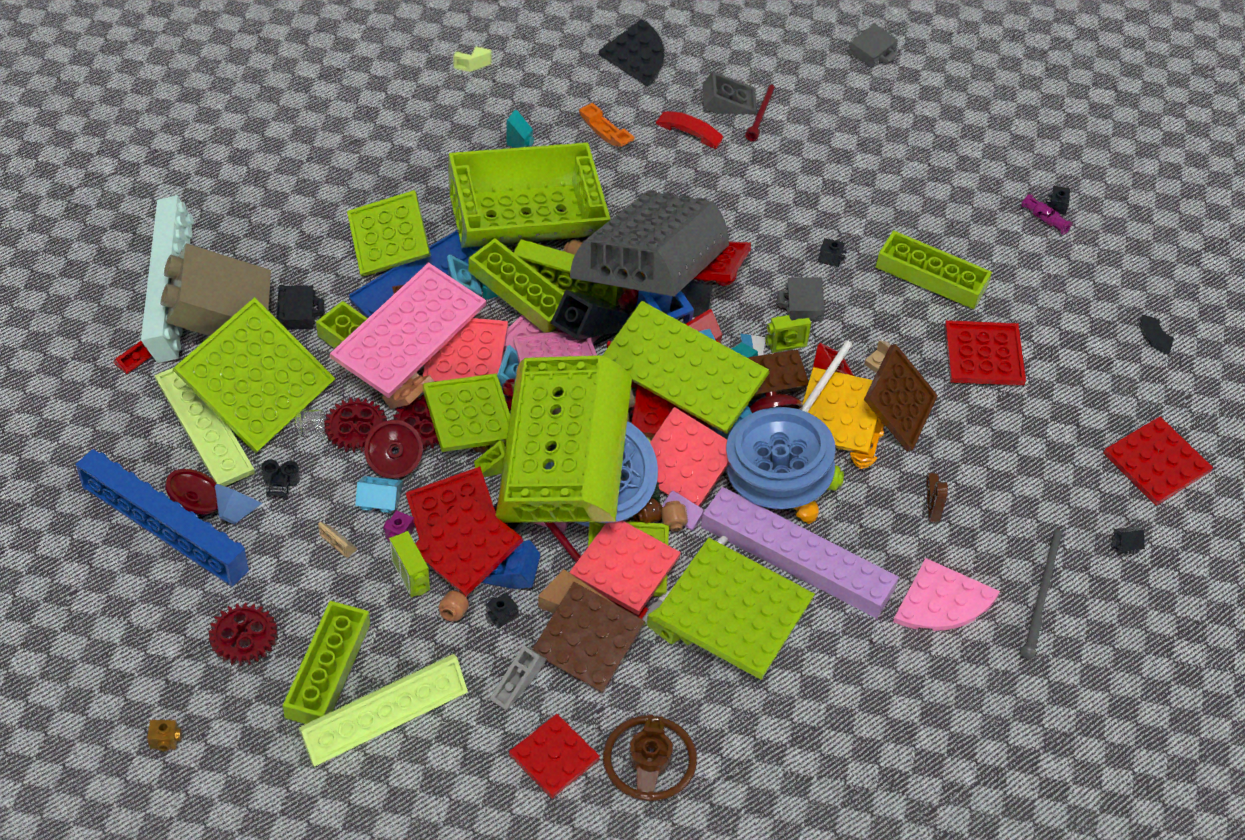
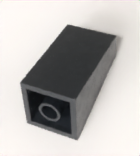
(587, 316)

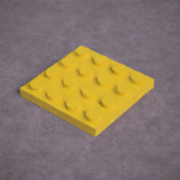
(844, 410)

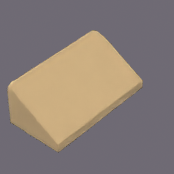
(336, 539)

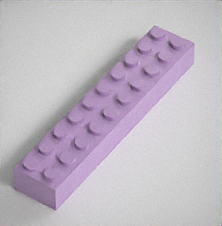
(799, 552)

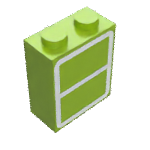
(409, 564)

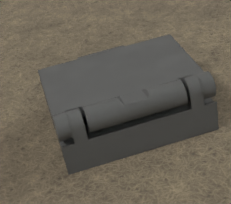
(874, 46)
(804, 298)

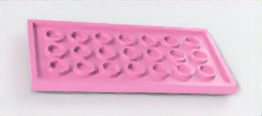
(408, 330)

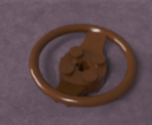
(650, 764)

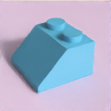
(378, 493)

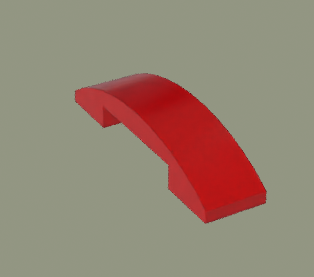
(691, 125)

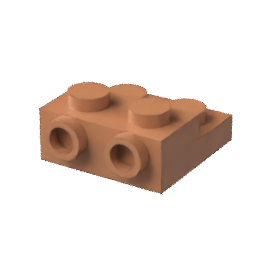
(408, 391)

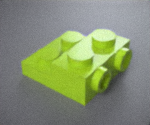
(787, 334)

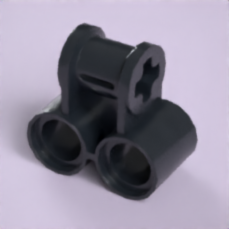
(279, 477)

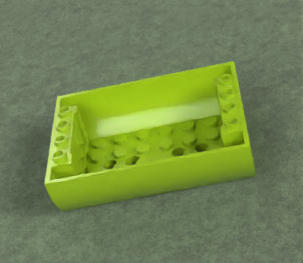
(587, 437)

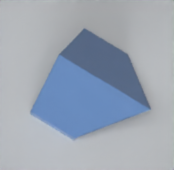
(233, 504)

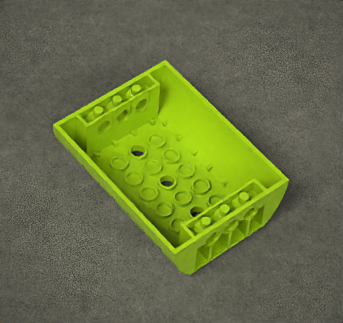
(526, 181)

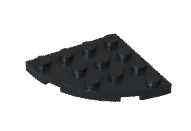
(637, 52)

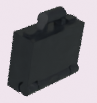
(296, 306)

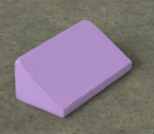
(693, 511)

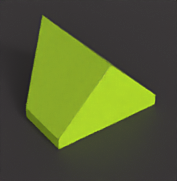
(492, 460)

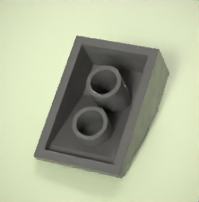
(728, 95)

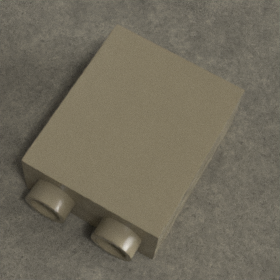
(210, 288)

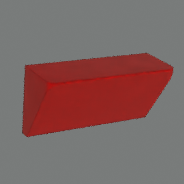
(132, 358)

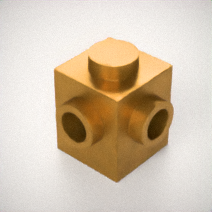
(163, 734)

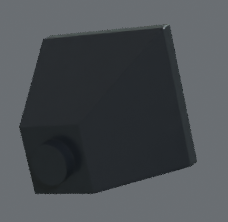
(698, 295)

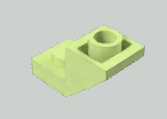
(480, 58)

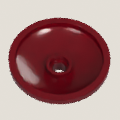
(774, 400)
(380, 447)
(192, 490)

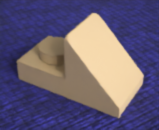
(876, 358)

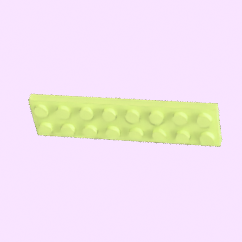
(206, 431)
(383, 710)

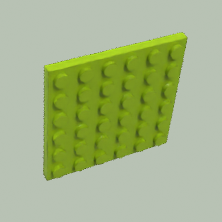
(254, 374)
(734, 608)

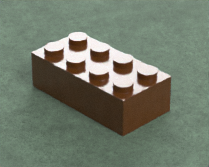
(785, 373)

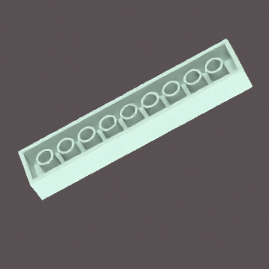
(170, 235)

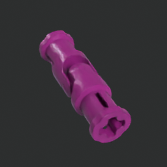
(1046, 214)

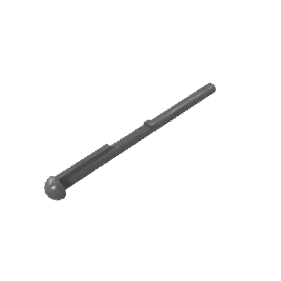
(1029, 650)

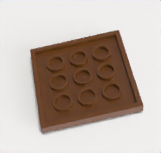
(901, 397)
(588, 637)

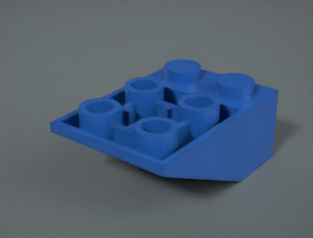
(517, 569)

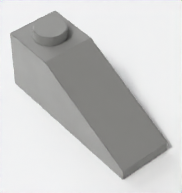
(518, 677)

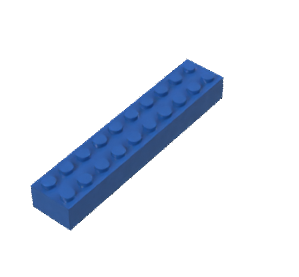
(163, 517)

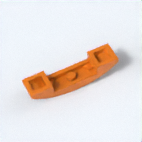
(603, 128)

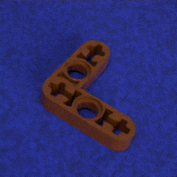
(936, 496)

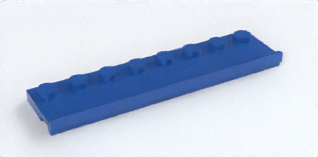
(378, 291)

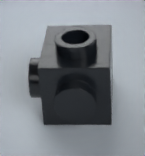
(1059, 199)
(832, 252)
(1128, 539)
(501, 610)

